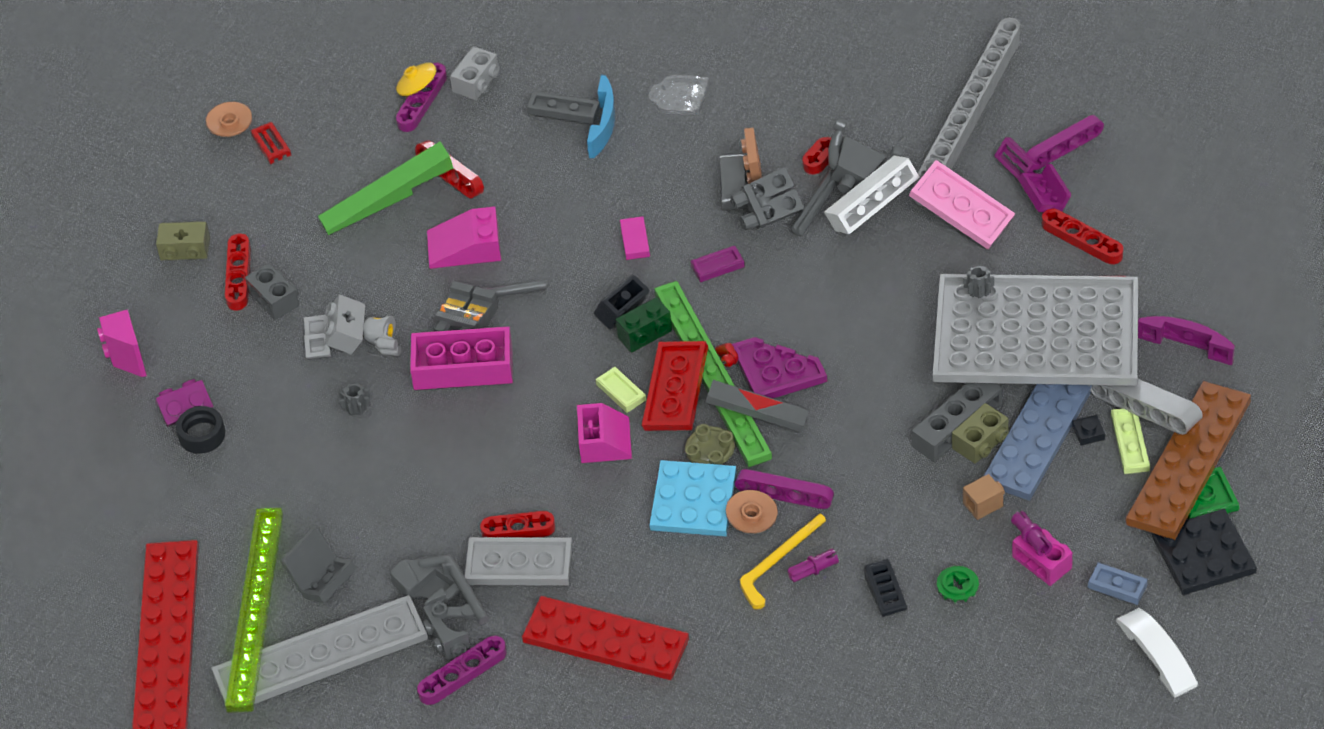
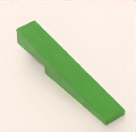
(388, 189)

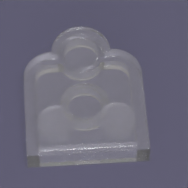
(680, 94)

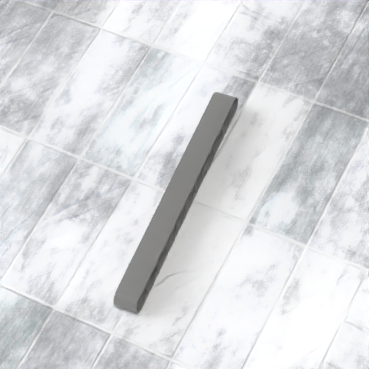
(974, 96)

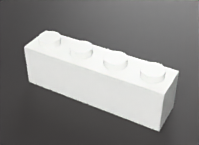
(871, 194)

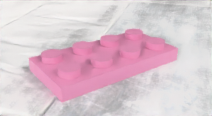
(962, 204)

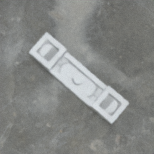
(1160, 649)

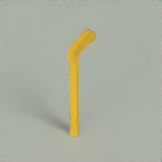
(746, 582)

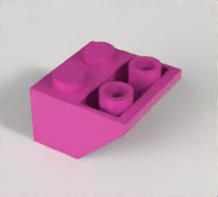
(603, 433)

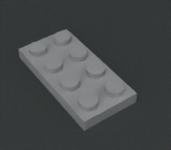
(518, 561)

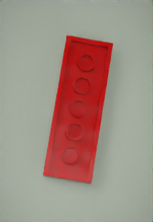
(606, 638)

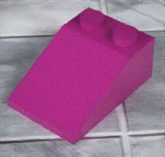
(465, 239)

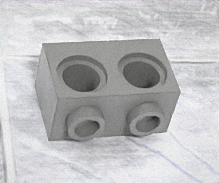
(474, 73)

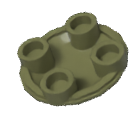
(709, 445)

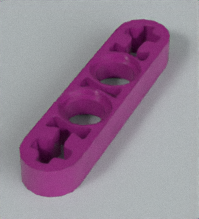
(426, 98)
(1066, 140)
(810, 493)
(459, 667)

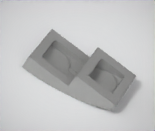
(315, 337)

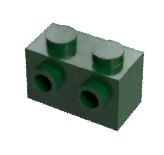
(643, 324)

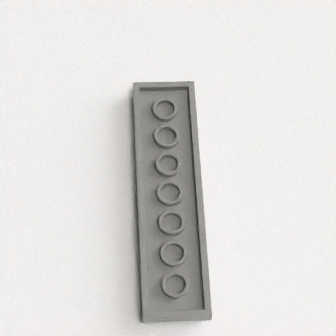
(333, 648)

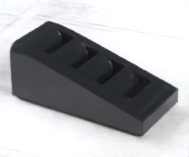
(881, 572)

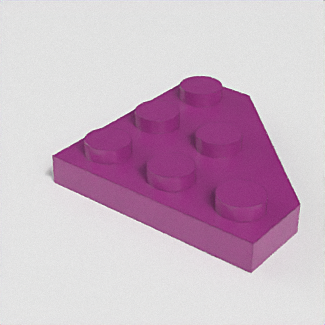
(777, 369)

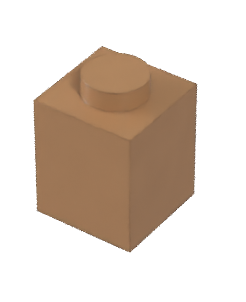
(983, 496)

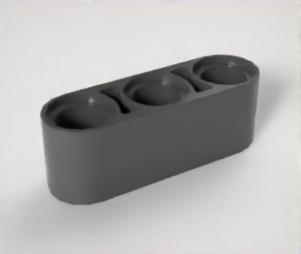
(731, 177)

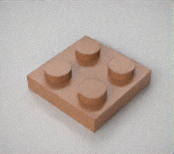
(752, 159)

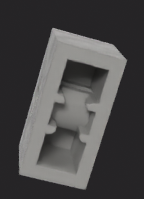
(344, 324)

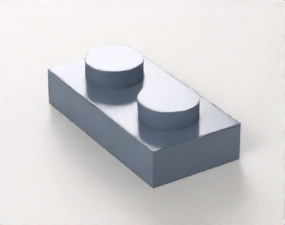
(1117, 583)

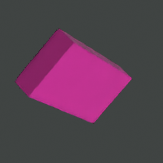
(634, 238)

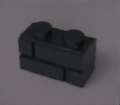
(621, 300)

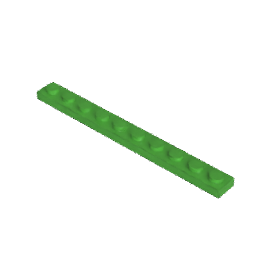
(688, 328)

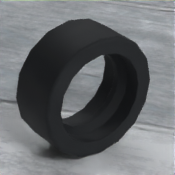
(198, 415)

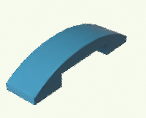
(600, 134)

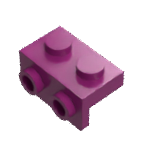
(1045, 189)
(176, 402)

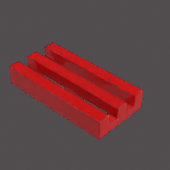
(276, 153)

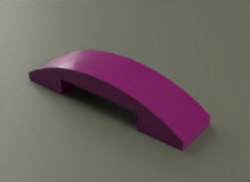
(1187, 332)

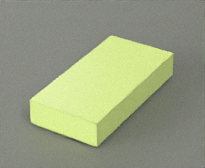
(620, 389)

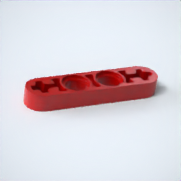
(468, 181)
(1099, 250)
(237, 271)

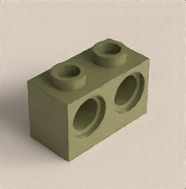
(980, 433)

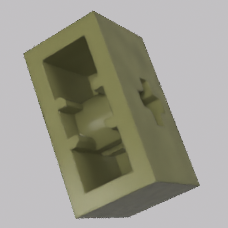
(183, 240)

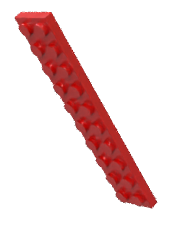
(166, 636)

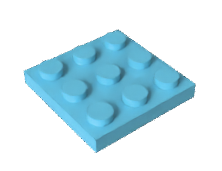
(692, 498)

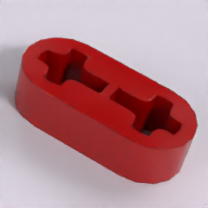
(815, 154)

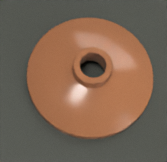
(229, 119)
(748, 504)

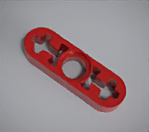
(524, 518)

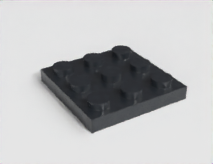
(1206, 553)

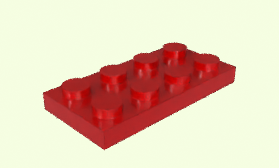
(675, 386)

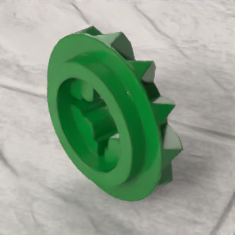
(964, 577)

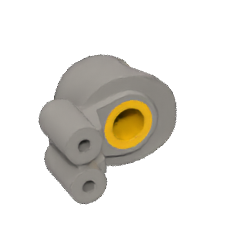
(381, 332)

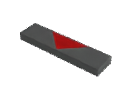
(757, 406)

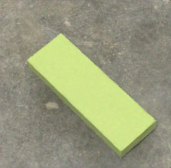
(1130, 441)

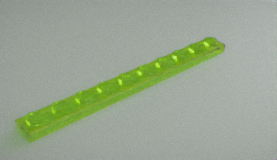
(254, 611)

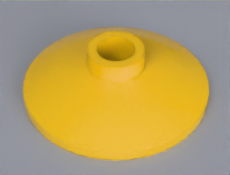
(415, 79)

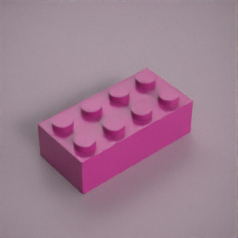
(461, 358)

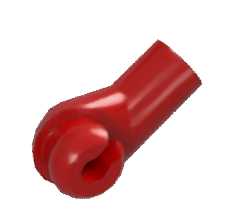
(727, 353)

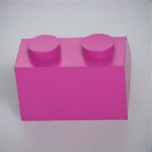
(121, 342)

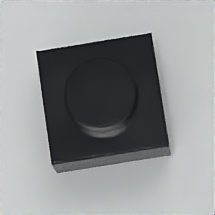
(1088, 430)

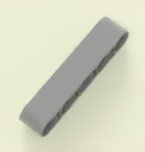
(1152, 404)

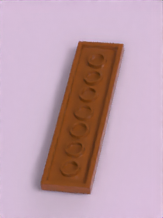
(1188, 462)

